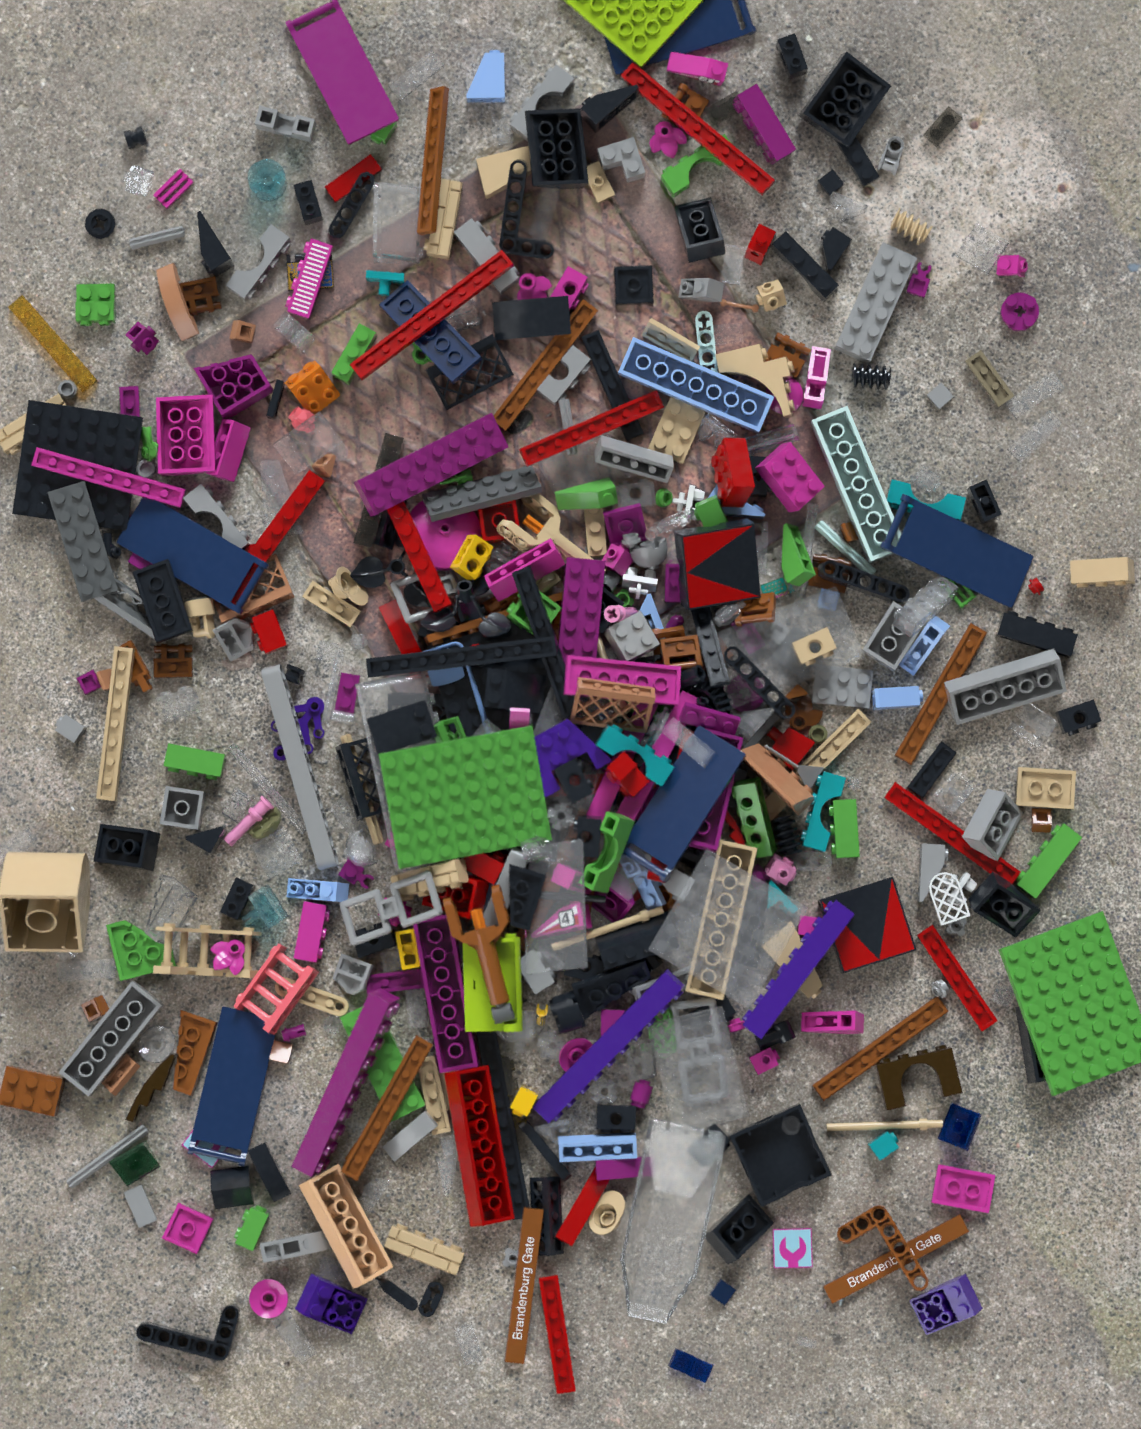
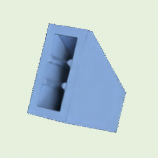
(489, 79)
(896, 697)

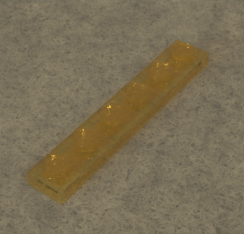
(52, 343)

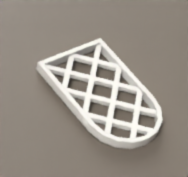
(942, 922)

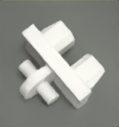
(693, 495)
(639, 584)
(965, 882)

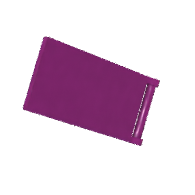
(343, 73)

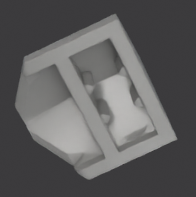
(235, 637)
(352, 974)

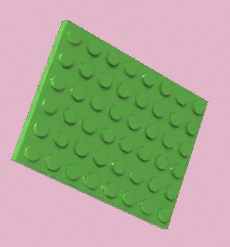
(464, 796)
(1075, 1002)

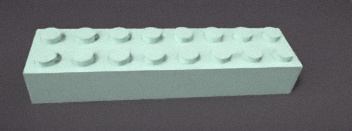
(855, 481)

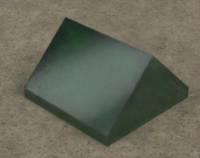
(135, 1163)

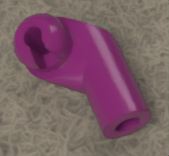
(675, 621)

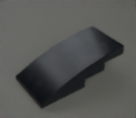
(531, 318)

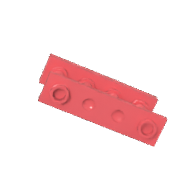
(294, 991)

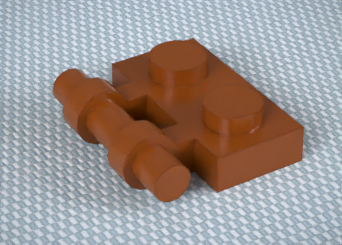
(778, 352)

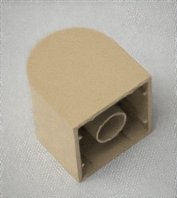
(45, 901)

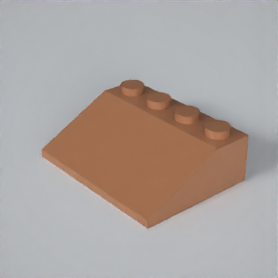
(778, 778)

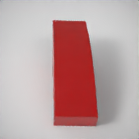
(581, 1209)

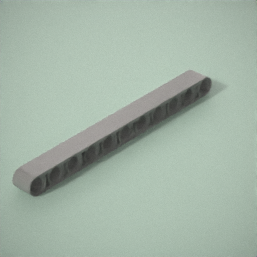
(300, 767)

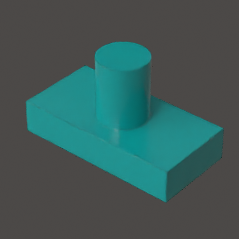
(385, 280)

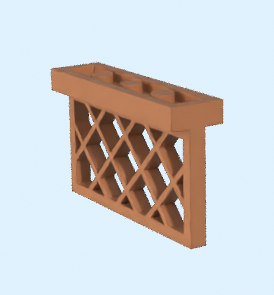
(262, 602)
(614, 692)

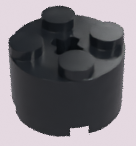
(568, 1012)

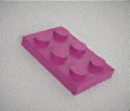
(963, 1188)

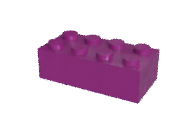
(764, 124)

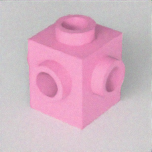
(780, 869)

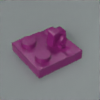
(625, 521)

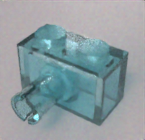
(266, 907)

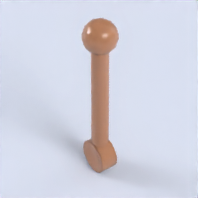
(754, 308)

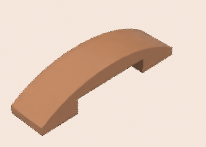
(175, 303)

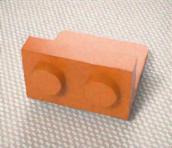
(312, 387)

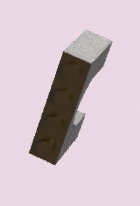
(891, 1073)

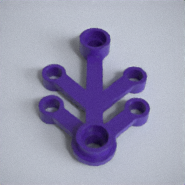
(303, 722)

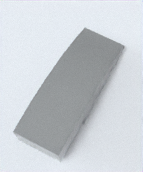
(410, 1136)

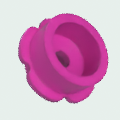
(735, 1025)

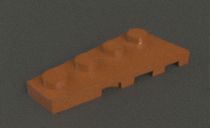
(193, 1045)

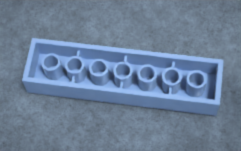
(695, 385)

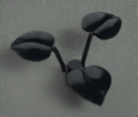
(370, 574)
(443, 620)

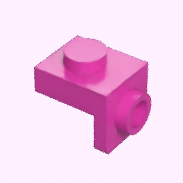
(1011, 265)

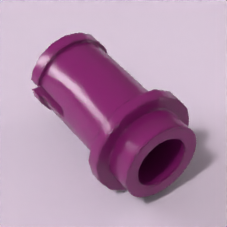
(293, 1032)

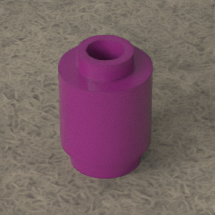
(641, 1093)

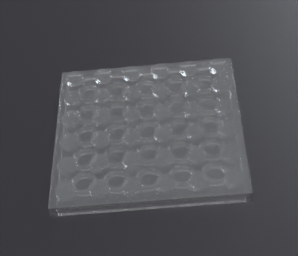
(727, 928)

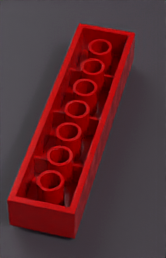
(479, 1146)

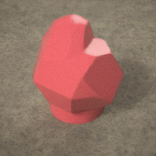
(299, 416)

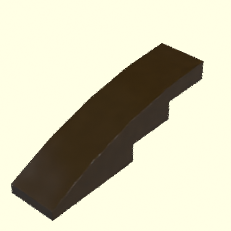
(155, 1081)

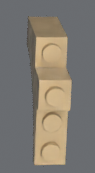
(752, 363)

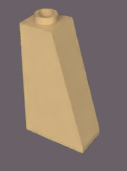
(495, 169)
(812, 984)

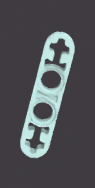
(710, 347)

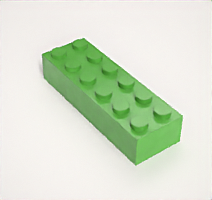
(383, 1070)

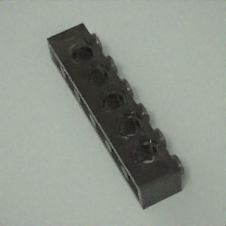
(368, 526)

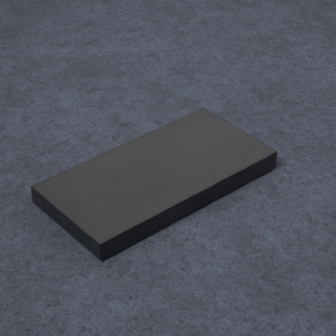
(162, 601)

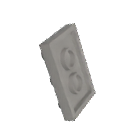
(844, 688)

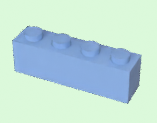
(597, 1147)

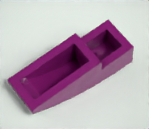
(617, 1168)

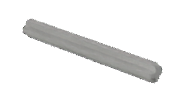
(107, 1156)

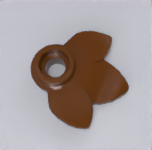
(804, 712)

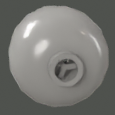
(649, 553)

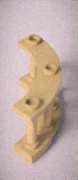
(203, 968)

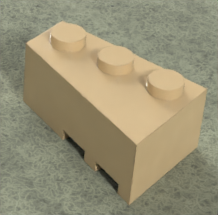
(1102, 572)

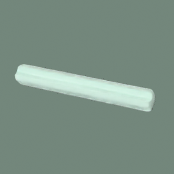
(844, 547)

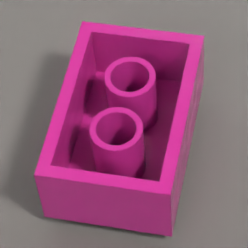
(789, 477)

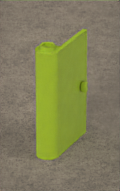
(476, 999)

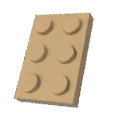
(677, 429)
(1045, 788)

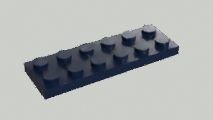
(441, 343)

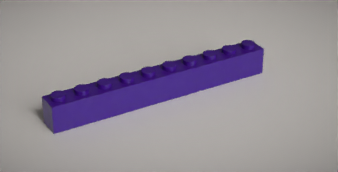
(613, 1041)

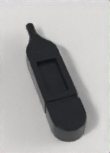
(398, 1294)

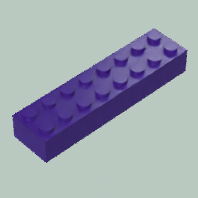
(798, 969)

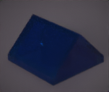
(959, 1126)

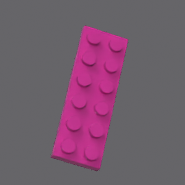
(661, 677)

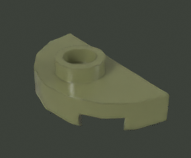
(267, 825)

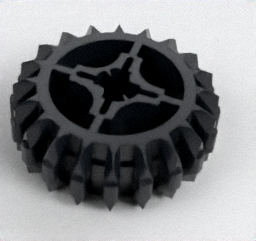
(717, 696)

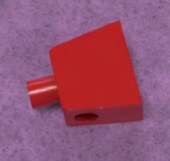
(760, 244)
(790, 744)

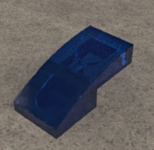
(690, 1365)

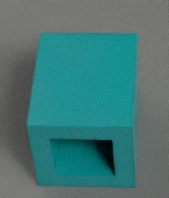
(884, 1145)

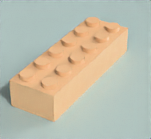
(346, 1226)

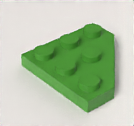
(134, 950)

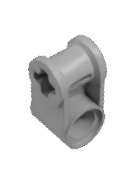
(890, 159)

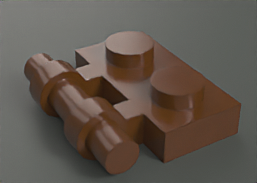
(198, 290)
(818, 582)
(173, 667)

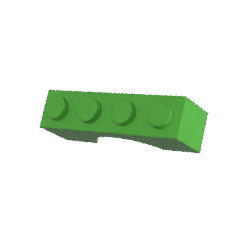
(677, 177)
(616, 832)

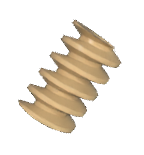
(910, 227)

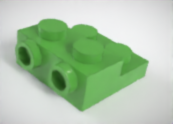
(95, 304)
(518, 616)

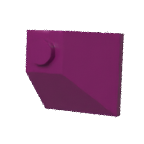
(615, 906)

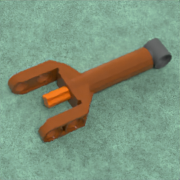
(484, 941)

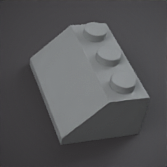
(992, 824)

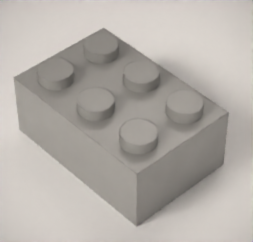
(887, 643)

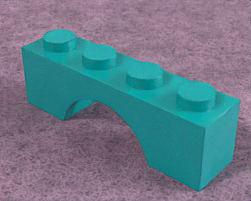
(950, 505)
(614, 741)
(816, 835)

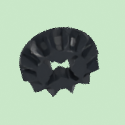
(102, 215)

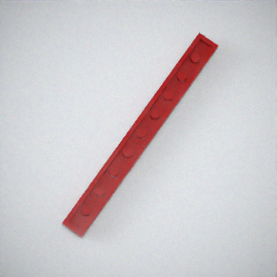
(698, 129)
(431, 315)

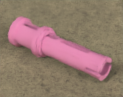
(617, 613)
(255, 814)

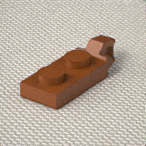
(140, 673)

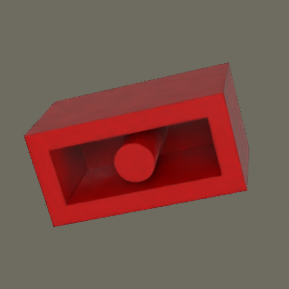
(269, 632)

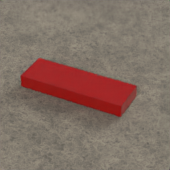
(341, 185)

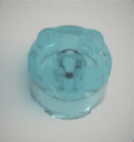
(262, 170)

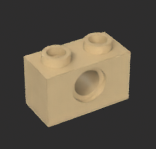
(822, 638)

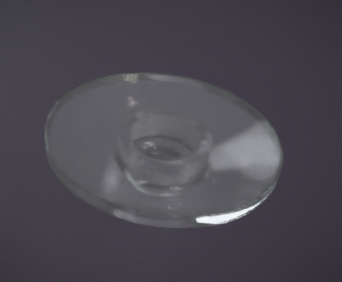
(151, 1038)

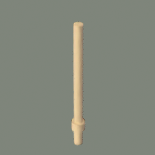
(643, 916)
(922, 1124)

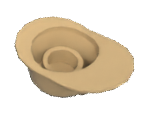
(346, 588)
(607, 1213)

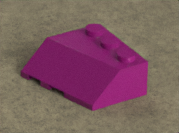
(234, 384)

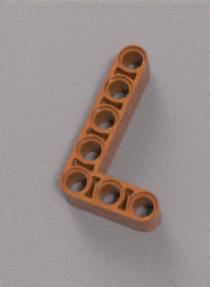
(890, 1241)

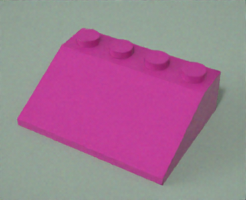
(185, 435)

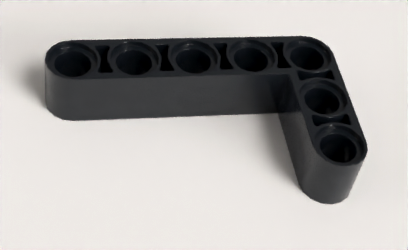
(516, 217)
(193, 1339)

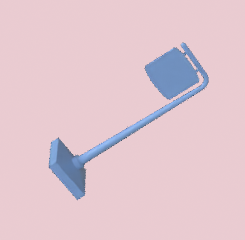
(450, 675)

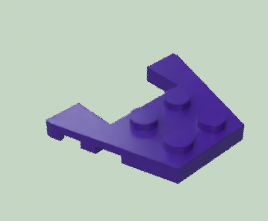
(560, 746)

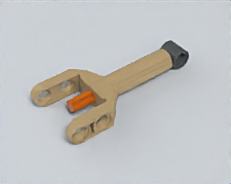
(545, 532)

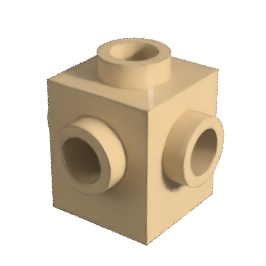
(771, 295)

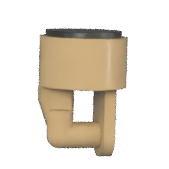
(203, 608)

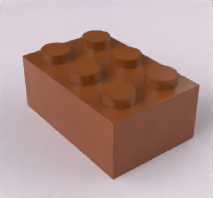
(31, 1090)

